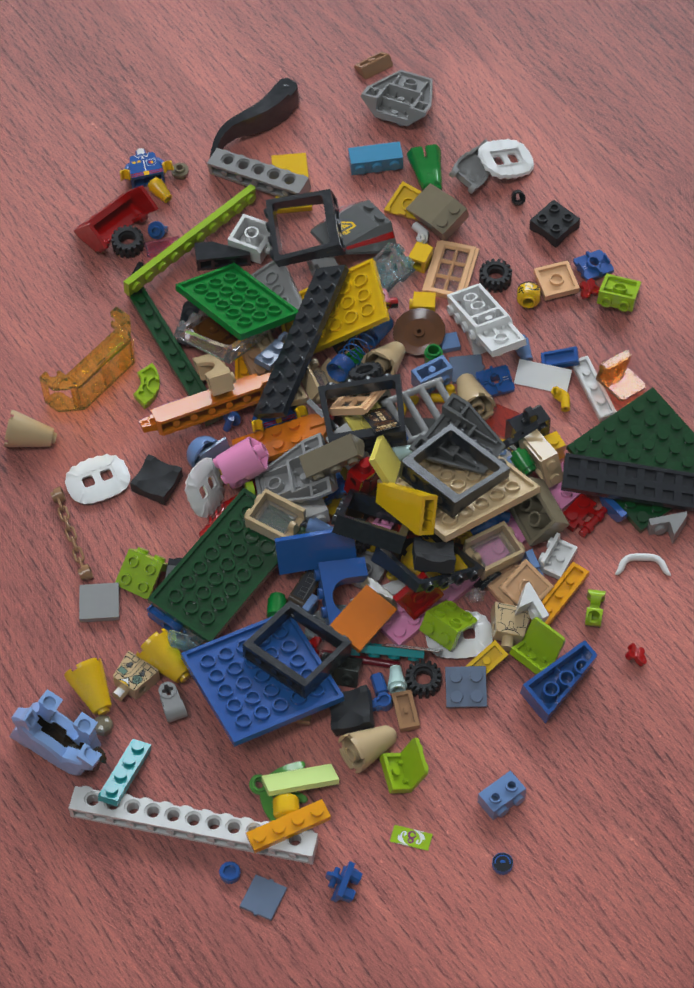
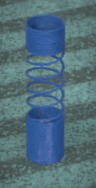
(369, 337)

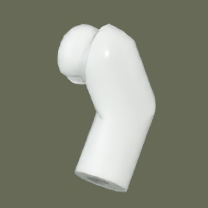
(423, 233)

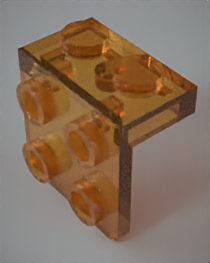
(618, 378)

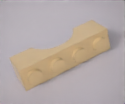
(215, 373)

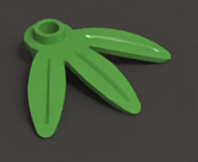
(266, 801)

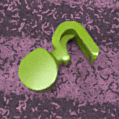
(594, 612)

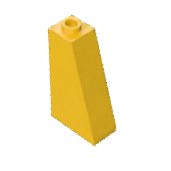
(409, 506)

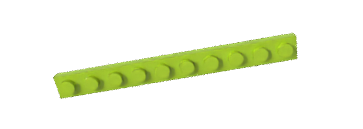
(188, 240)

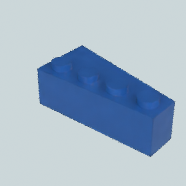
(553, 684)

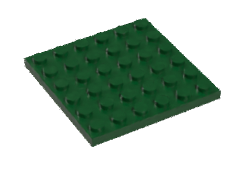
(641, 434)

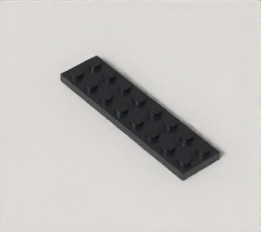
(628, 482)

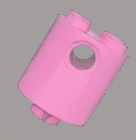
(242, 462)

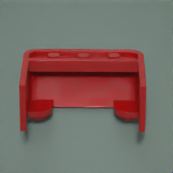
(124, 210)

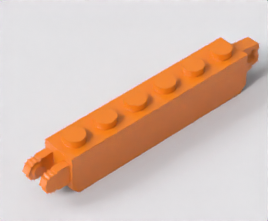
(204, 406)

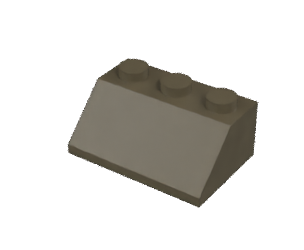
(332, 457)
(539, 516)

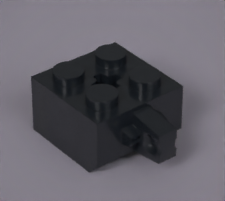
(526, 418)

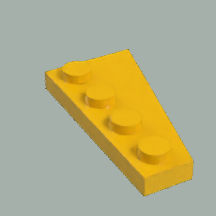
(401, 200)

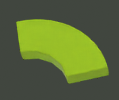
(149, 386)

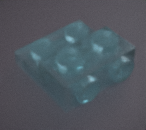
(393, 265)

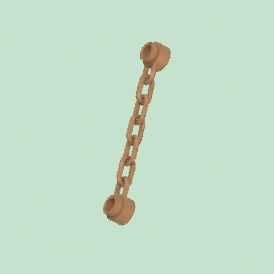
(58, 496)

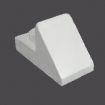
(530, 601)

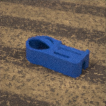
(163, 620)

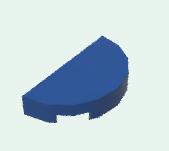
(615, 511)

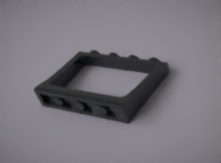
(336, 242)
(394, 436)
(449, 500)
(390, 562)

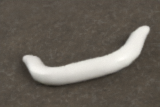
(642, 557)

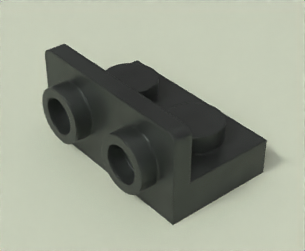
(347, 672)

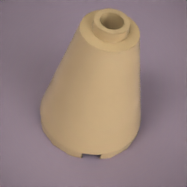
(388, 356)
(473, 392)
(28, 432)
(365, 746)

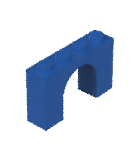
(334, 574)

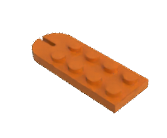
(285, 436)

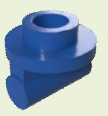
(157, 230)
(231, 419)

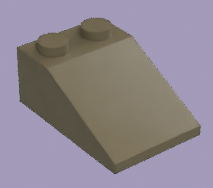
(438, 211)

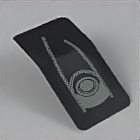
(483, 584)

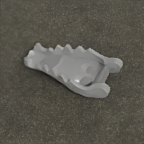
(470, 169)

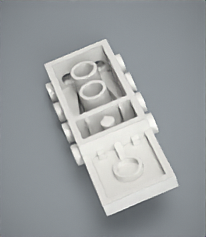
(484, 321)

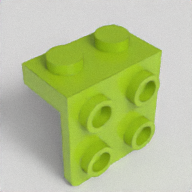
(140, 572)
(446, 623)
(539, 646)
(404, 769)

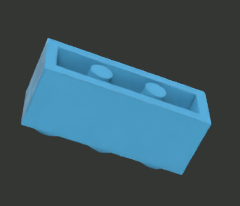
(375, 158)

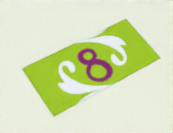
(411, 837)

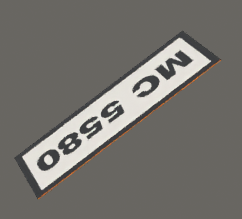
(412, 647)

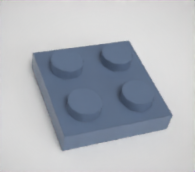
(466, 687)

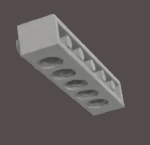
(261, 175)

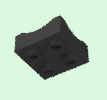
(554, 223)
(156, 480)
(433, 556)
(353, 713)

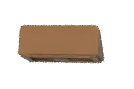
(374, 65)

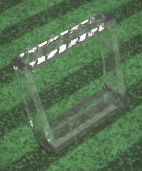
(224, 352)

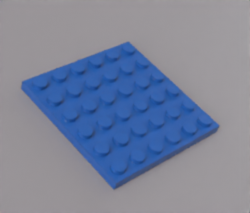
(248, 698)

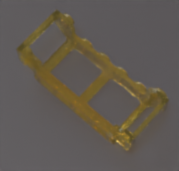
(86, 370)

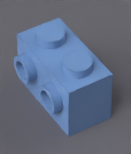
(433, 369)
(502, 795)

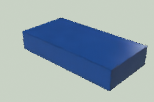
(561, 358)

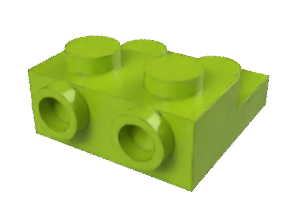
(618, 292)

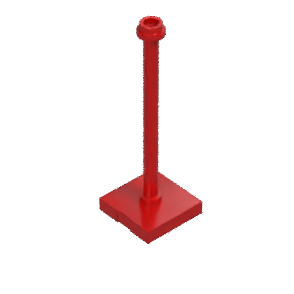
(418, 602)

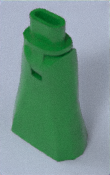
(426, 168)

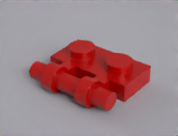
(579, 511)

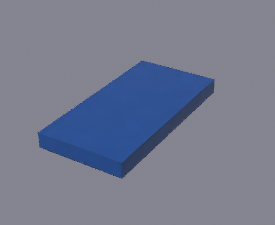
(305, 550)

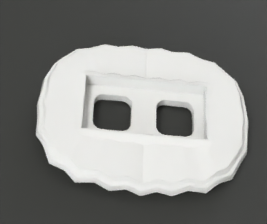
(501, 149)
(199, 477)
(101, 489)
(467, 647)

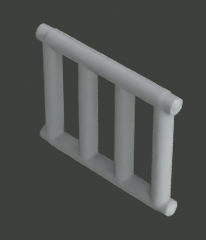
(421, 389)

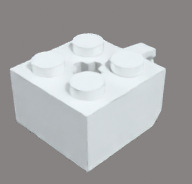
(252, 236)

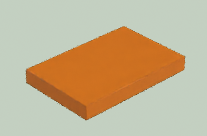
(363, 617)

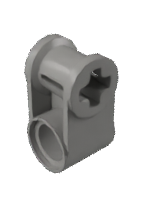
(172, 704)

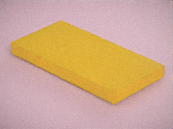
(297, 164)

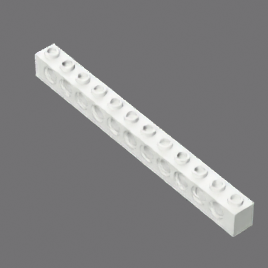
(84, 795)

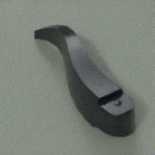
(262, 116)

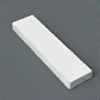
(593, 389)

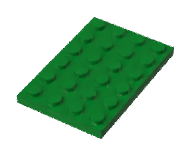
(237, 301)

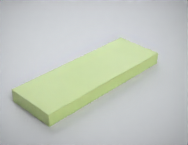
(300, 779)

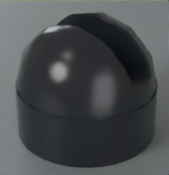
(521, 195)

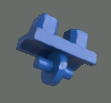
(348, 874)

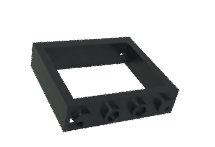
(366, 531)
(283, 673)

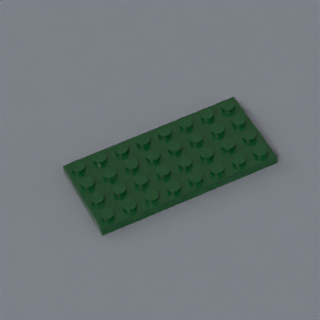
(218, 573)

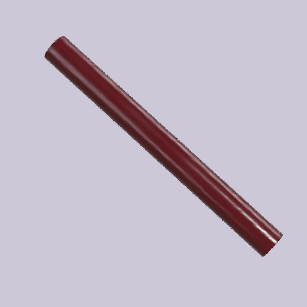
(371, 661)

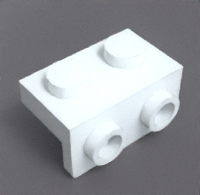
(557, 557)

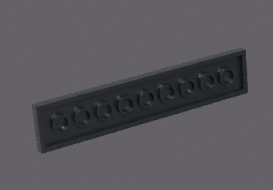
(301, 342)

